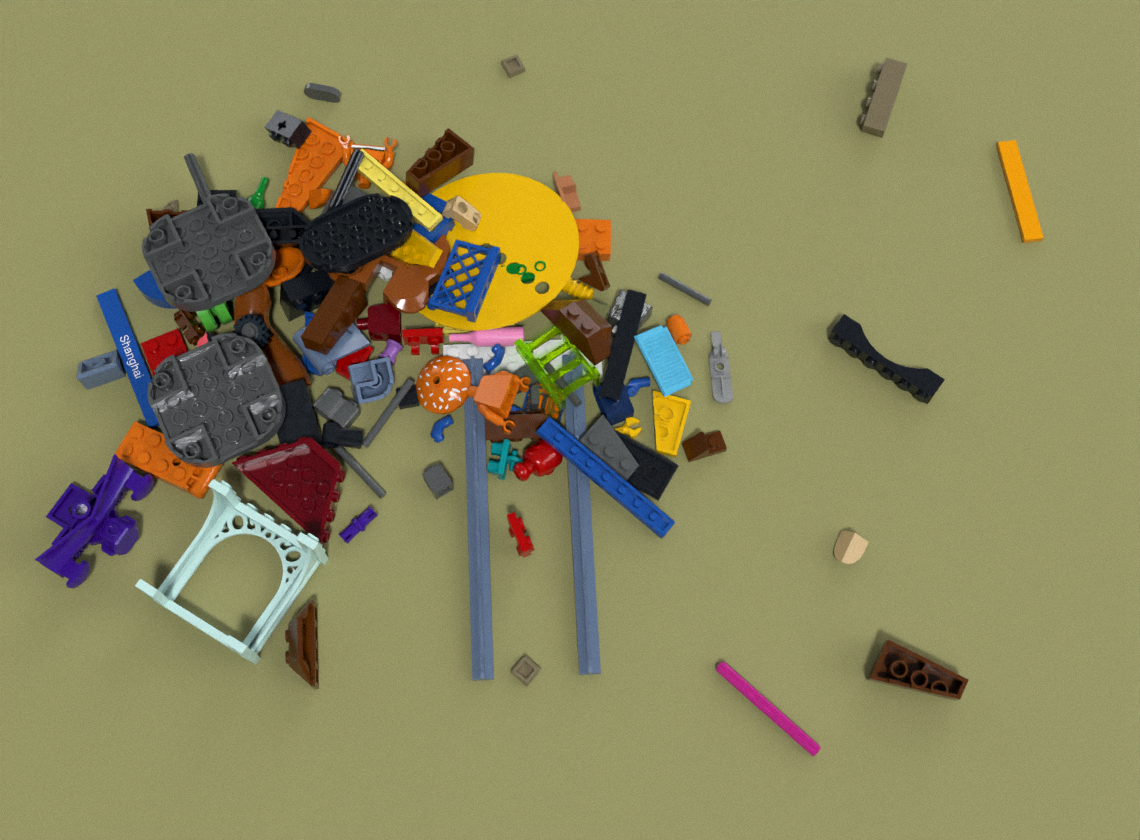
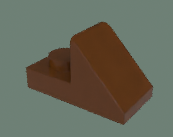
(597, 277)
(704, 445)

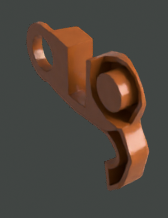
(410, 282)

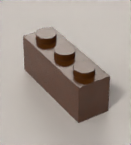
(525, 422)

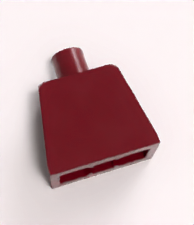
(382, 323)

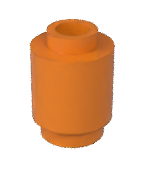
(678, 329)

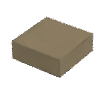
(513, 66)
(525, 671)

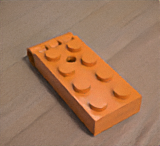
(594, 236)
(148, 453)

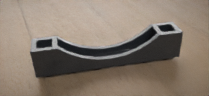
(919, 382)

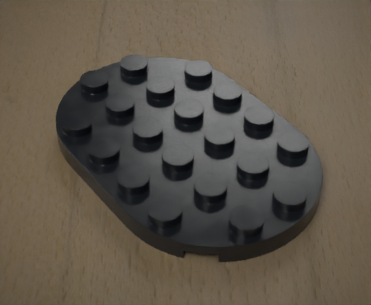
(356, 233)

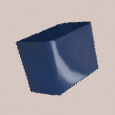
(614, 411)

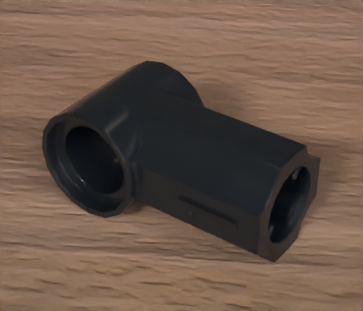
(335, 436)

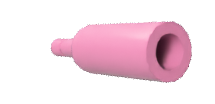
(488, 338)

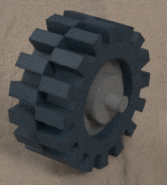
(253, 328)

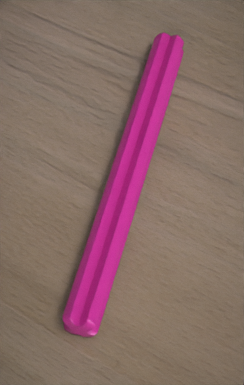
(768, 708)

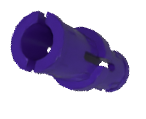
(358, 525)

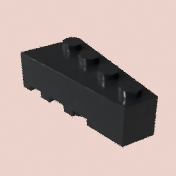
(305, 293)

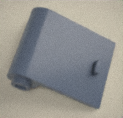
(349, 343)

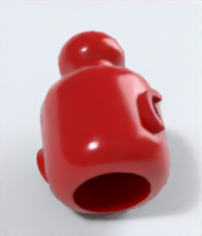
(538, 460)

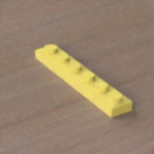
(391, 185)

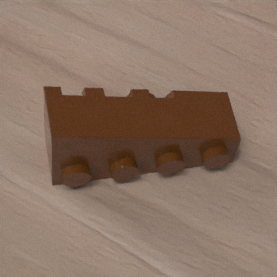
(440, 163)
(335, 315)
(913, 672)

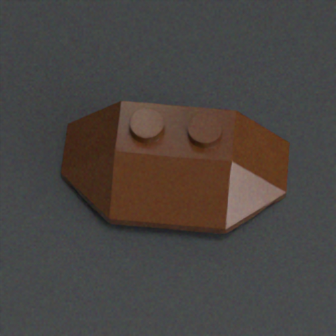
(582, 327)
(304, 644)

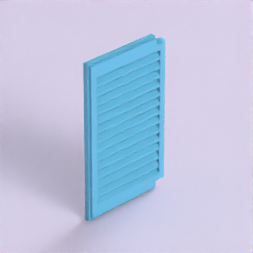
(664, 360)

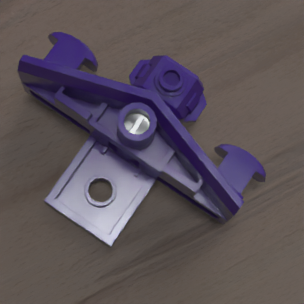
(94, 521)

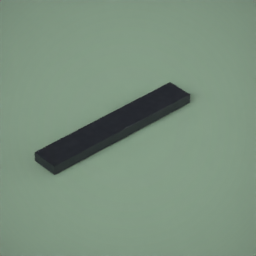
(623, 345)

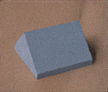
(100, 370)

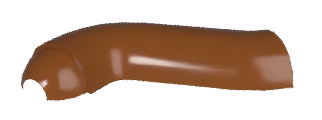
(283, 361)

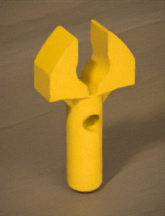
(626, 428)

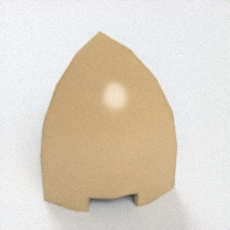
(849, 547)

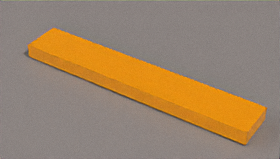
(1019, 191)

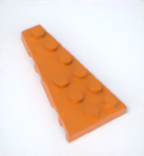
(311, 165)

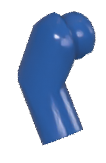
(635, 384)

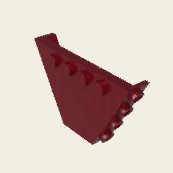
(300, 481)

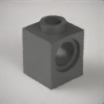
(437, 480)

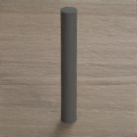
(684, 288)
(562, 384)

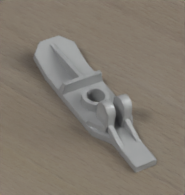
(720, 379)

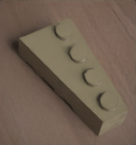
(883, 97)

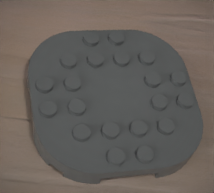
(209, 253)
(216, 401)

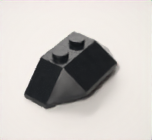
(283, 226)

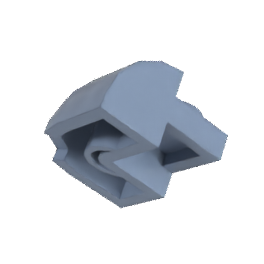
(371, 380)

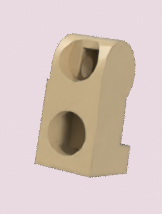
(462, 213)

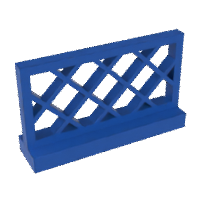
(482, 283)

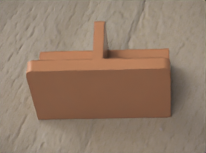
(566, 190)

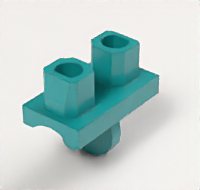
(503, 450)

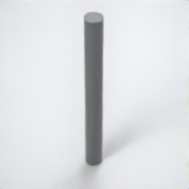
(387, 413)
(360, 471)

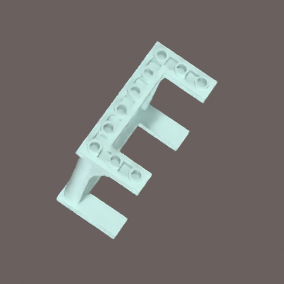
(224, 509)

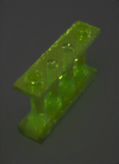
(548, 380)

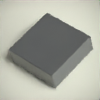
(534, 397)

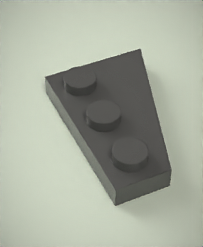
(608, 447)

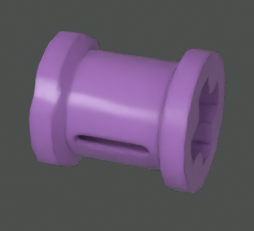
(391, 350)

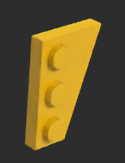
(418, 251)
(669, 422)

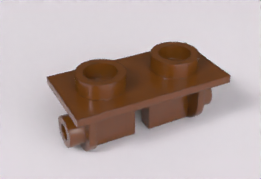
(187, 319)

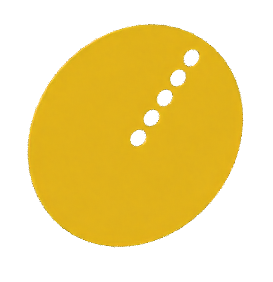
(528, 227)

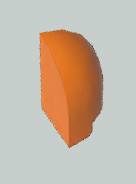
(319, 197)

